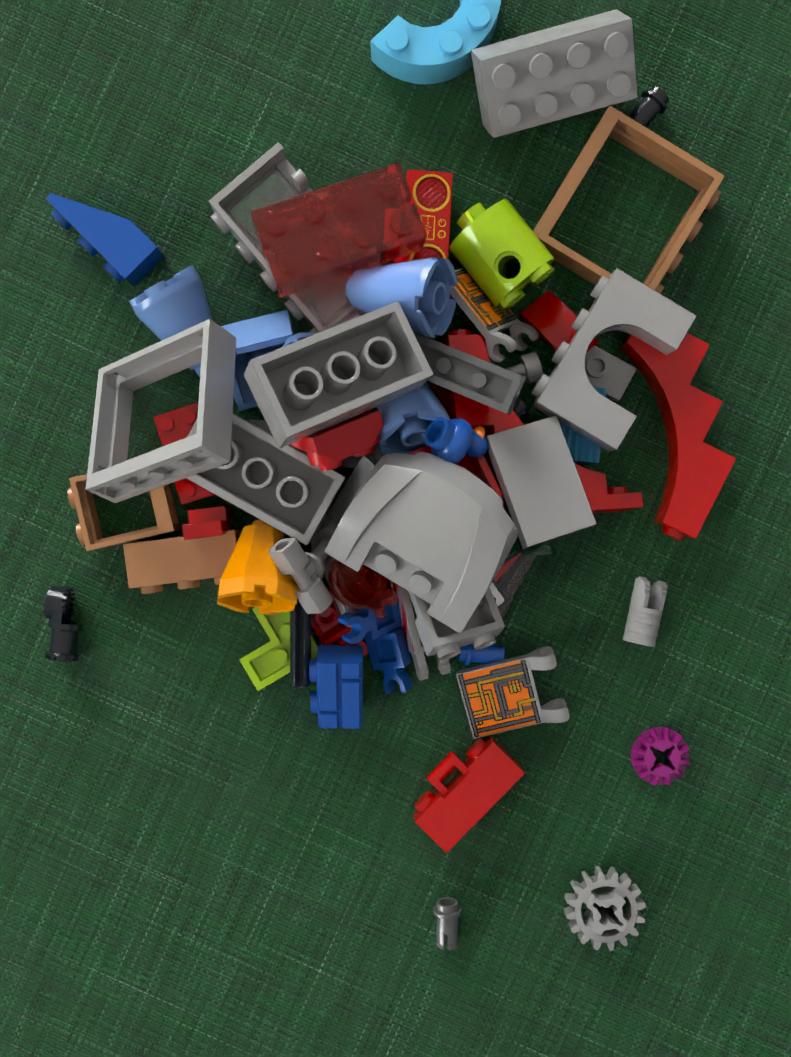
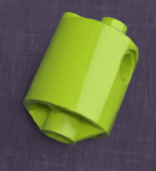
(491, 242)

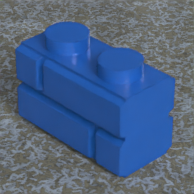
(338, 686)

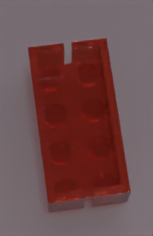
(338, 230)

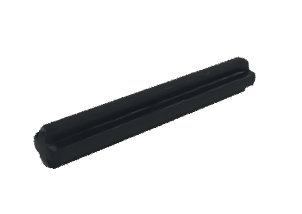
(300, 641)

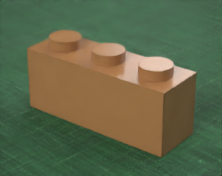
(178, 561)

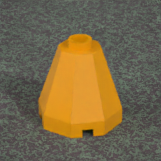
(253, 577)

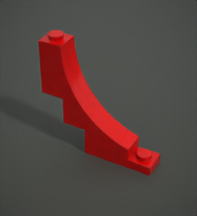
(494, 421)
(694, 467)

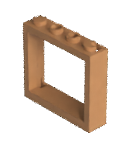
(662, 154)

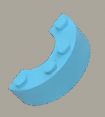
(439, 51)

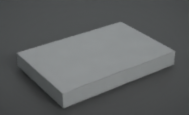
(539, 481)

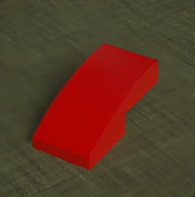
(552, 321)
(207, 522)

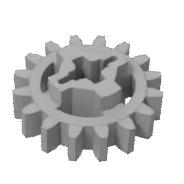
(602, 924)

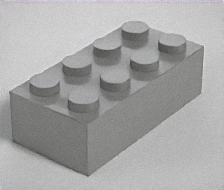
(555, 73)
(337, 374)
(272, 482)

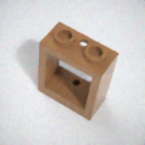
(89, 528)

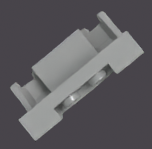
(428, 532)

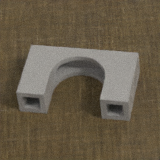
(619, 306)

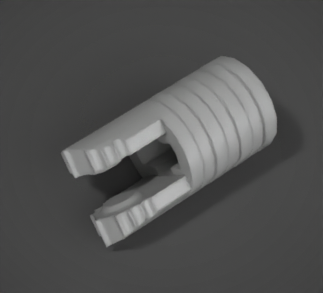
(645, 612)

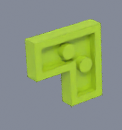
(273, 658)

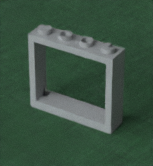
(108, 469)

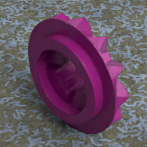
(662, 739)

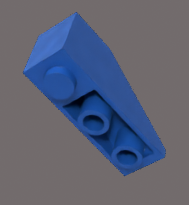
(116, 238)

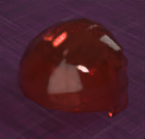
(361, 589)

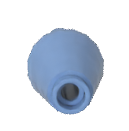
(174, 305)

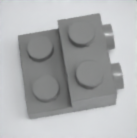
(446, 642)

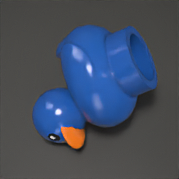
(455, 439)

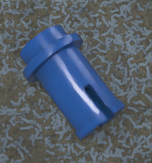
(482, 656)

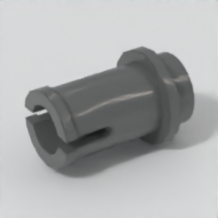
(447, 916)

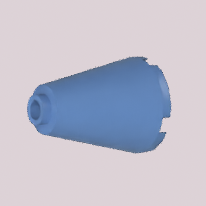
(417, 285)
(408, 419)

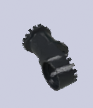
(64, 631)

